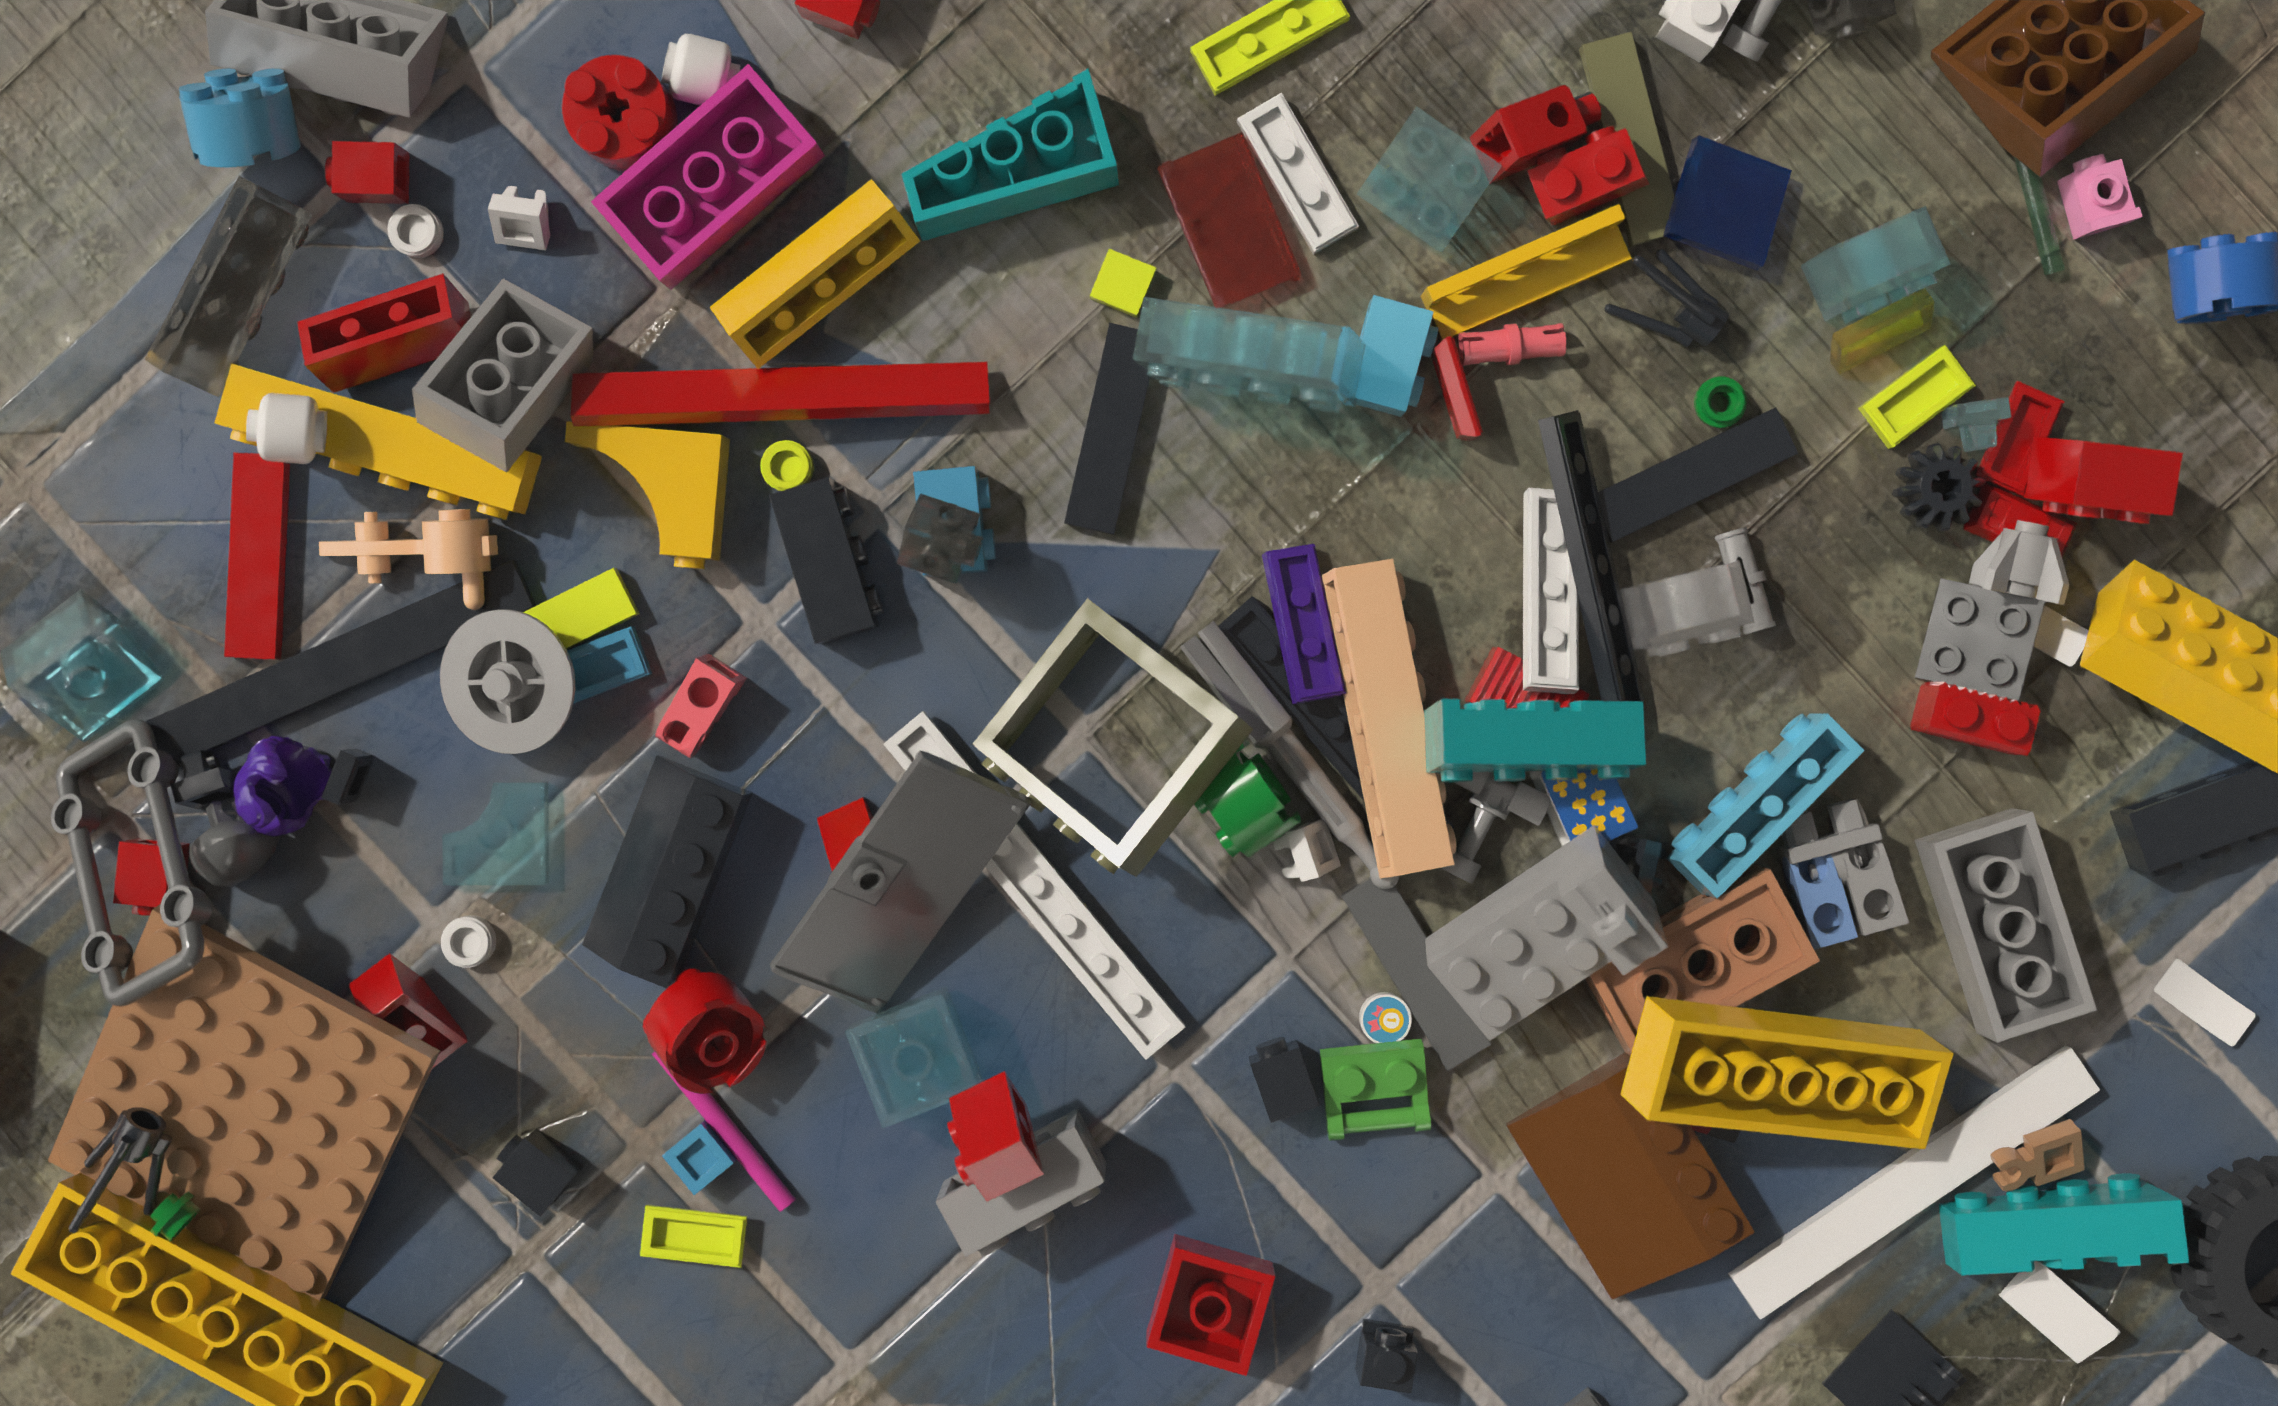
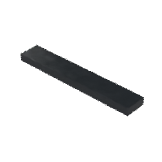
(1591, 558)
(1323, 720)

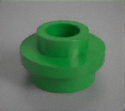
(1735, 399)
(174, 1215)

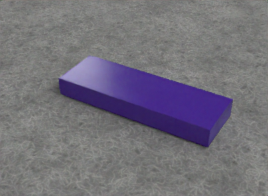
(1303, 623)

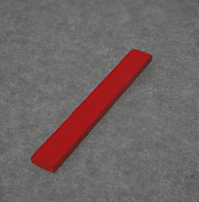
(779, 393)

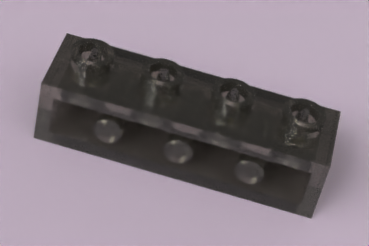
(229, 286)

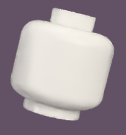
(697, 68)
(287, 428)

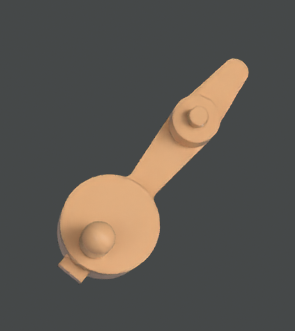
(448, 546)

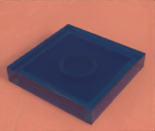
(1727, 202)

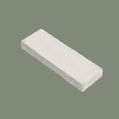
(1297, 173)

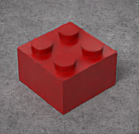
(2103, 479)
(1210, 1304)

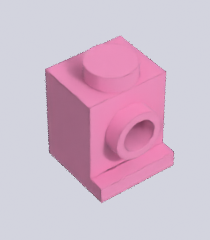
(2083, 205)

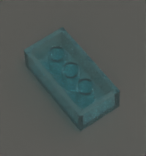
(1250, 353)

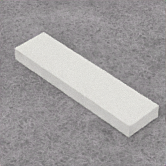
(1548, 599)

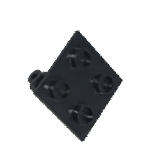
(1894, 1370)

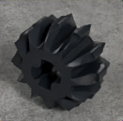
(1942, 468)

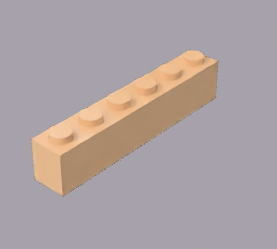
(1388, 718)

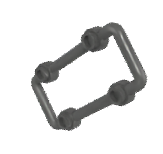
(180, 906)

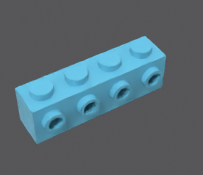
(1764, 803)

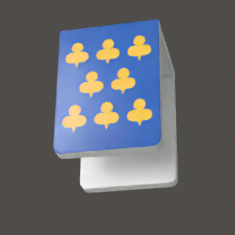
(1585, 803)

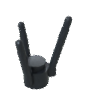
(1698, 315)
(135, 1136)

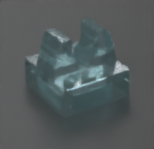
(1977, 421)

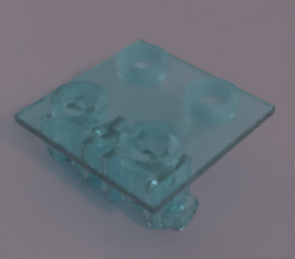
(1429, 179)

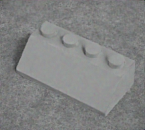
(342, 49)

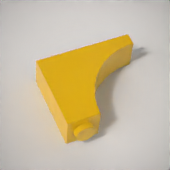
(681, 477)

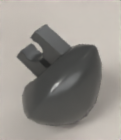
(230, 849)

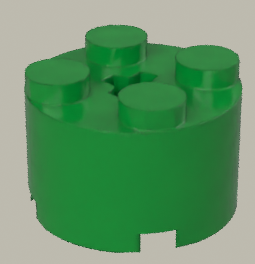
(1247, 804)

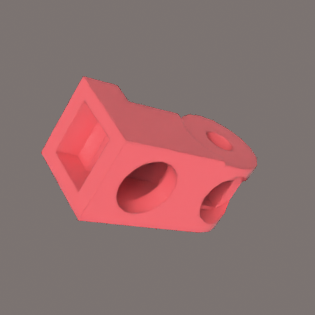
(699, 704)

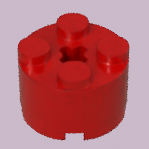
(595, 95)
(705, 1031)

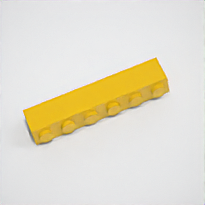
(388, 444)

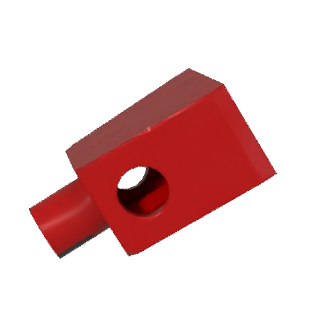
(1534, 127)

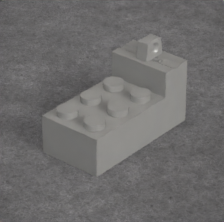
(1546, 934)

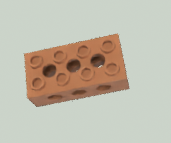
(1729, 975)

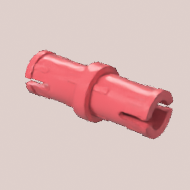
(1512, 344)

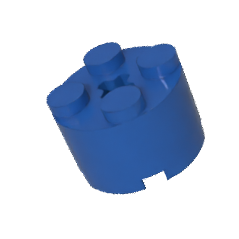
(2224, 278)

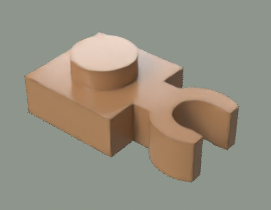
(2044, 1158)

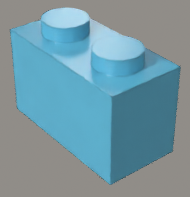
(1395, 342)

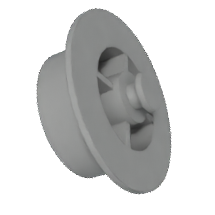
(507, 681)

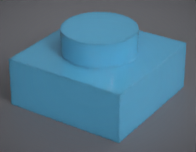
(699, 1157)

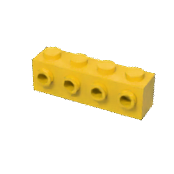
(814, 274)

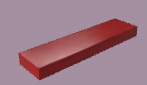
(256, 557)

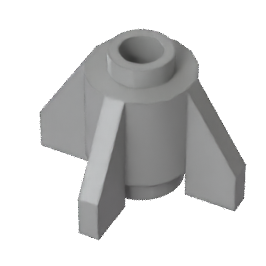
(2023, 564)

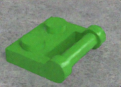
(1372, 1074)

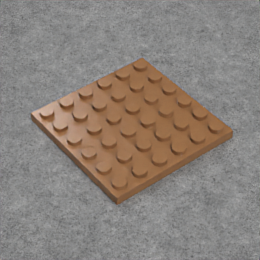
(270, 1098)

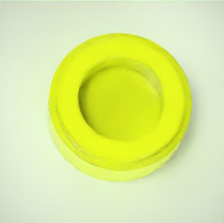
(786, 465)

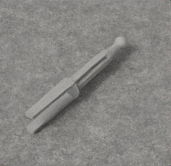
(1272, 730)

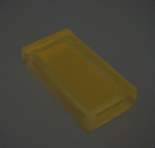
(1881, 331)

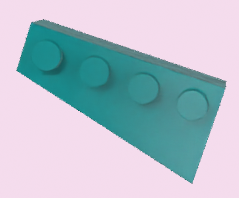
(1016, 164)
(1534, 738)
(2062, 1226)

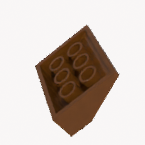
(2063, 68)
(1627, 1186)

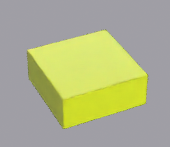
(1122, 283)

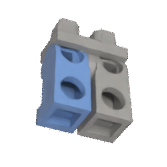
(1840, 878)

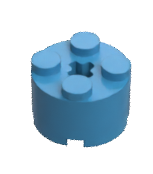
(239, 117)

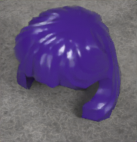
(280, 785)

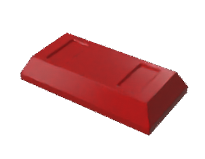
(1456, 390)
(2031, 416)
(2004, 509)

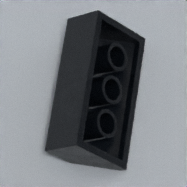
(666, 871)

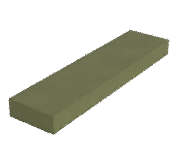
(1620, 88)

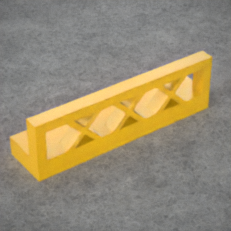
(1527, 274)

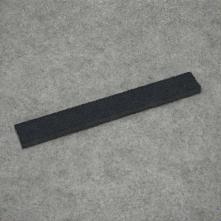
(332, 666)

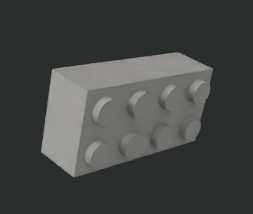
(2005, 924)

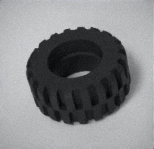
(2218, 1237)

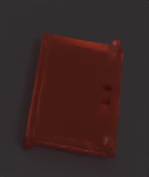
(1236, 217)

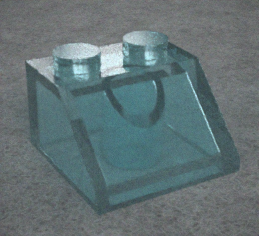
(80, 666)

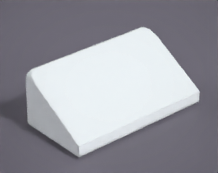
(2059, 1312)

